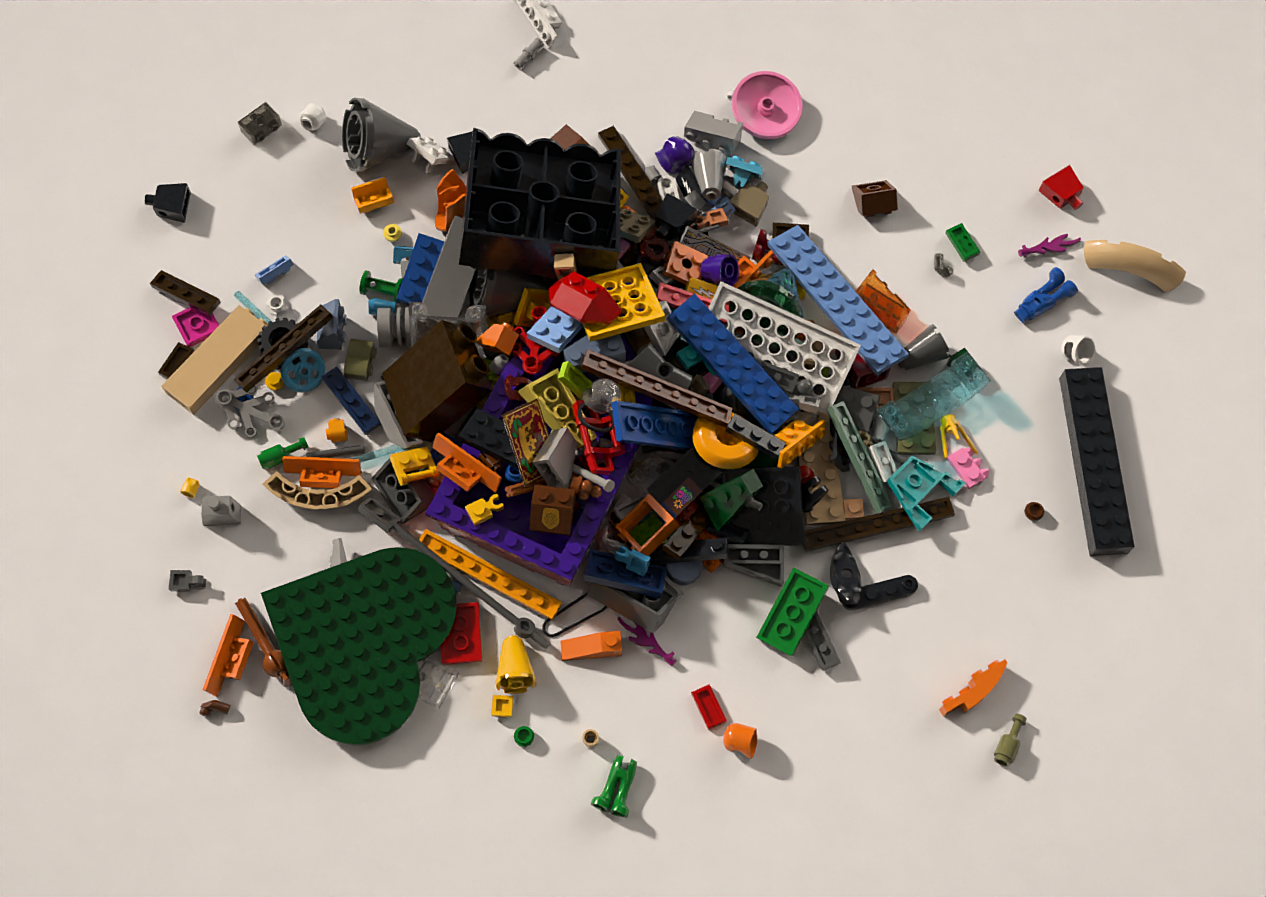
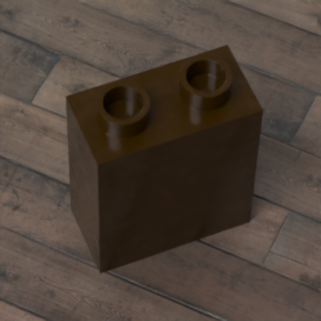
(437, 380)

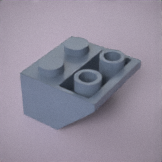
(332, 333)

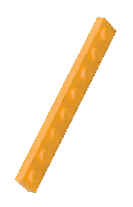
(492, 576)

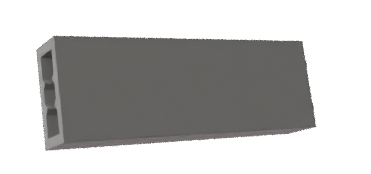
(449, 279)

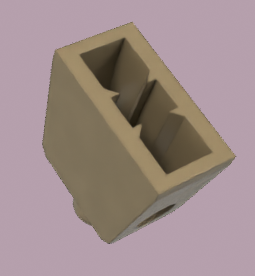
(751, 202)

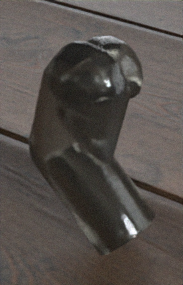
(939, 267)

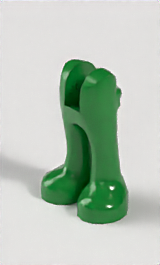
(625, 777)

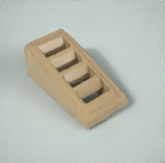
(564, 264)

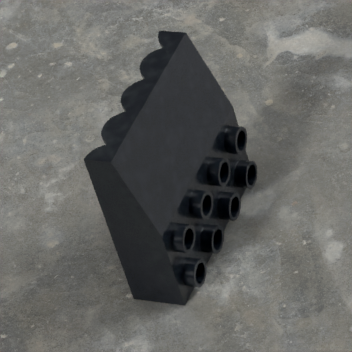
(540, 203)

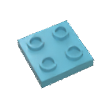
(744, 170)

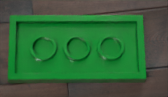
(792, 612)

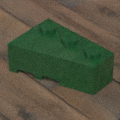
(729, 498)

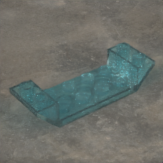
(934, 398)

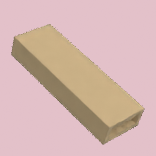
(215, 360)

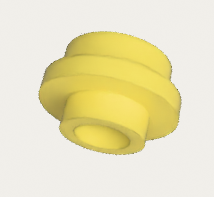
(392, 237)

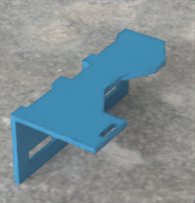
(399, 253)

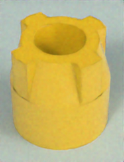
(190, 487)

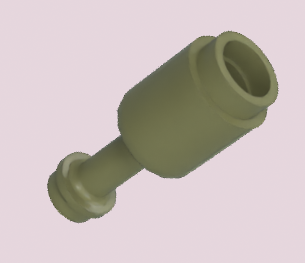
(1009, 744)

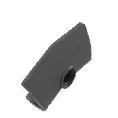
(650, 361)

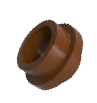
(1034, 511)

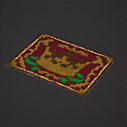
(527, 435)

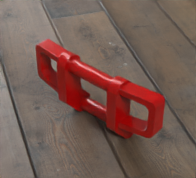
(592, 453)

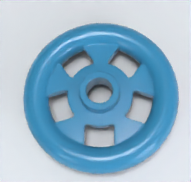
(312, 383)

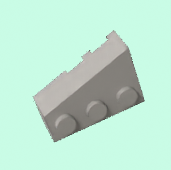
(713, 132)

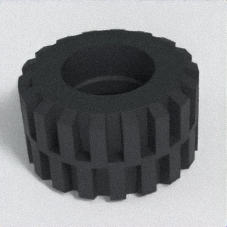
(274, 332)

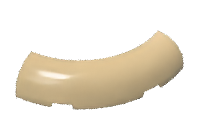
(1134, 260)
(317, 499)

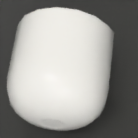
(1085, 346)

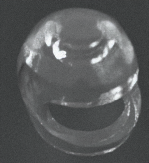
(603, 394)

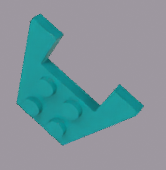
(914, 482)

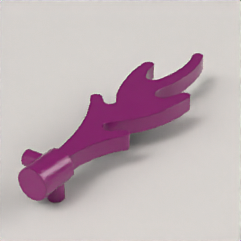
(1053, 246)
(643, 640)

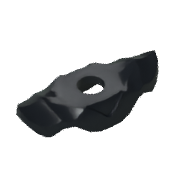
(847, 589)

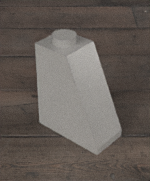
(557, 458)

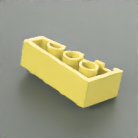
(555, 403)

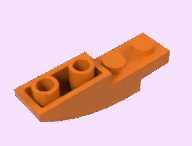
(980, 686)

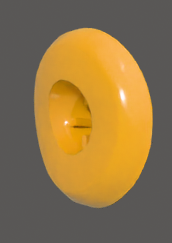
(720, 447)

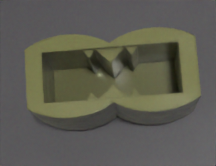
(359, 359)

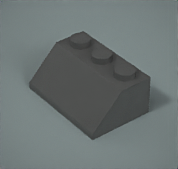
(404, 500)

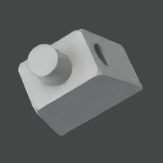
(218, 511)

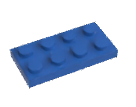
(419, 269)

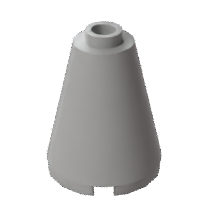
(710, 172)

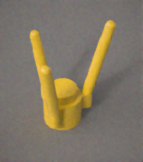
(951, 426)

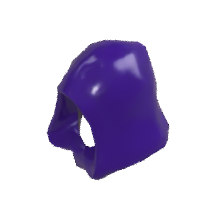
(675, 155)

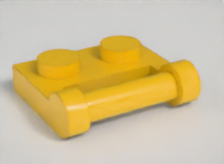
(413, 460)

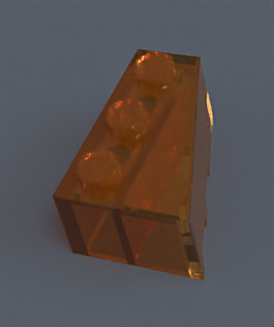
(883, 302)

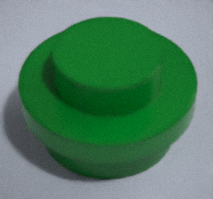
(524, 736)

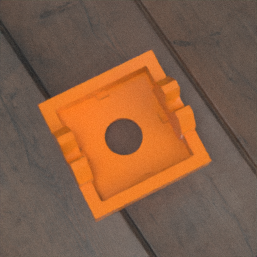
(675, 268)

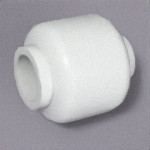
(312, 117)

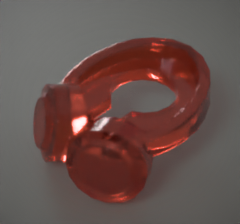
(651, 239)
(514, 381)

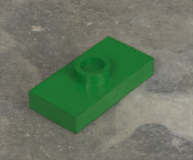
(962, 242)

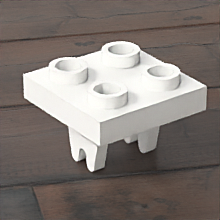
(427, 148)

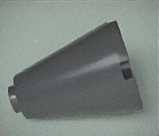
(925, 349)

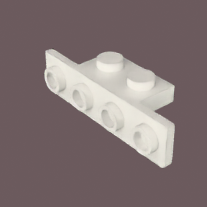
(542, 19)

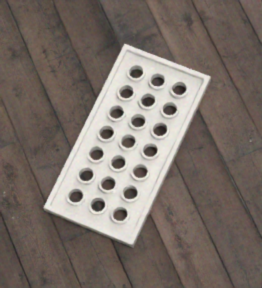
(787, 343)

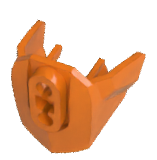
(451, 200)

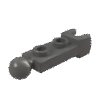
(785, 379)

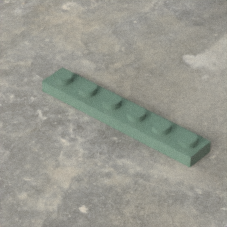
(859, 457)

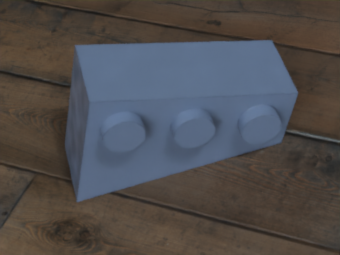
(609, 347)

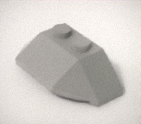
(388, 417)

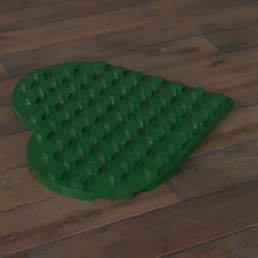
(357, 639)

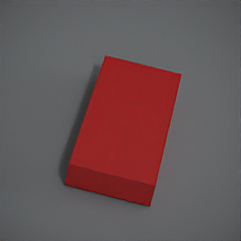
(708, 707)

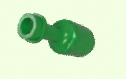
(273, 456)

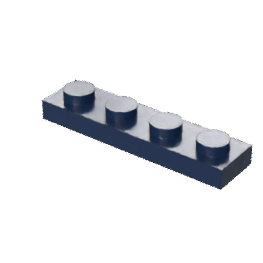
(351, 400)

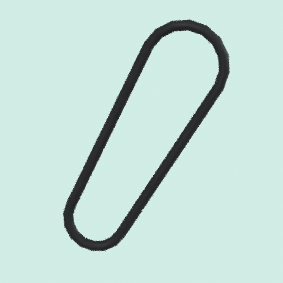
(573, 625)

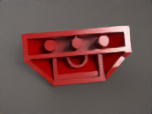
(583, 300)

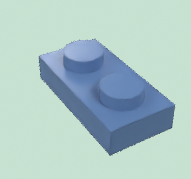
(269, 273)

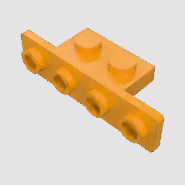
(798, 438)

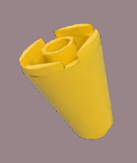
(514, 667)

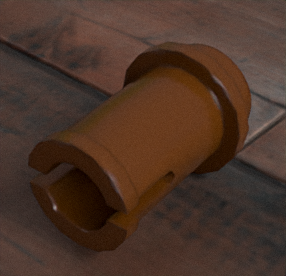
(492, 463)

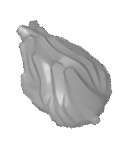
(608, 545)

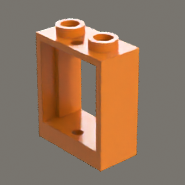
(637, 515)

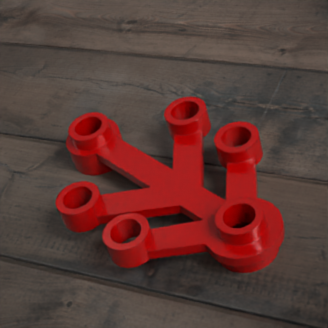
(533, 358)

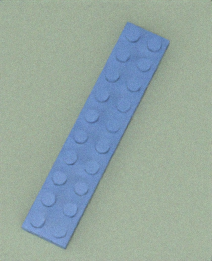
(838, 299)

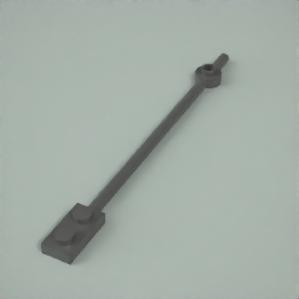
(388, 521)

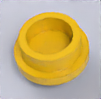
(274, 381)

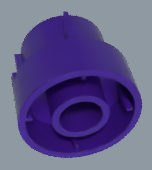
(720, 268)

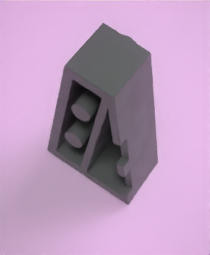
(860, 405)

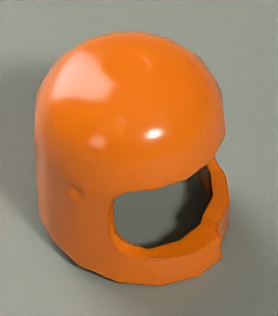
(739, 738)

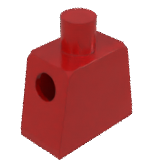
(1063, 188)

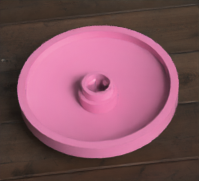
(767, 105)

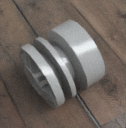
(393, 327)

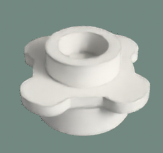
(276, 300)

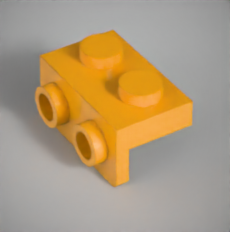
(372, 195)

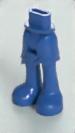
(1041, 301)

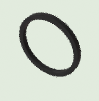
(600, 430)

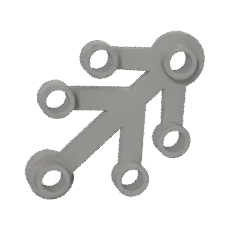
(247, 408)

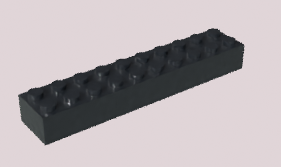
(1096, 462)

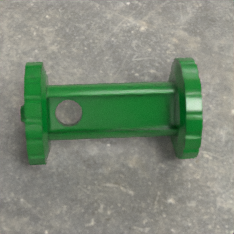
(381, 286)

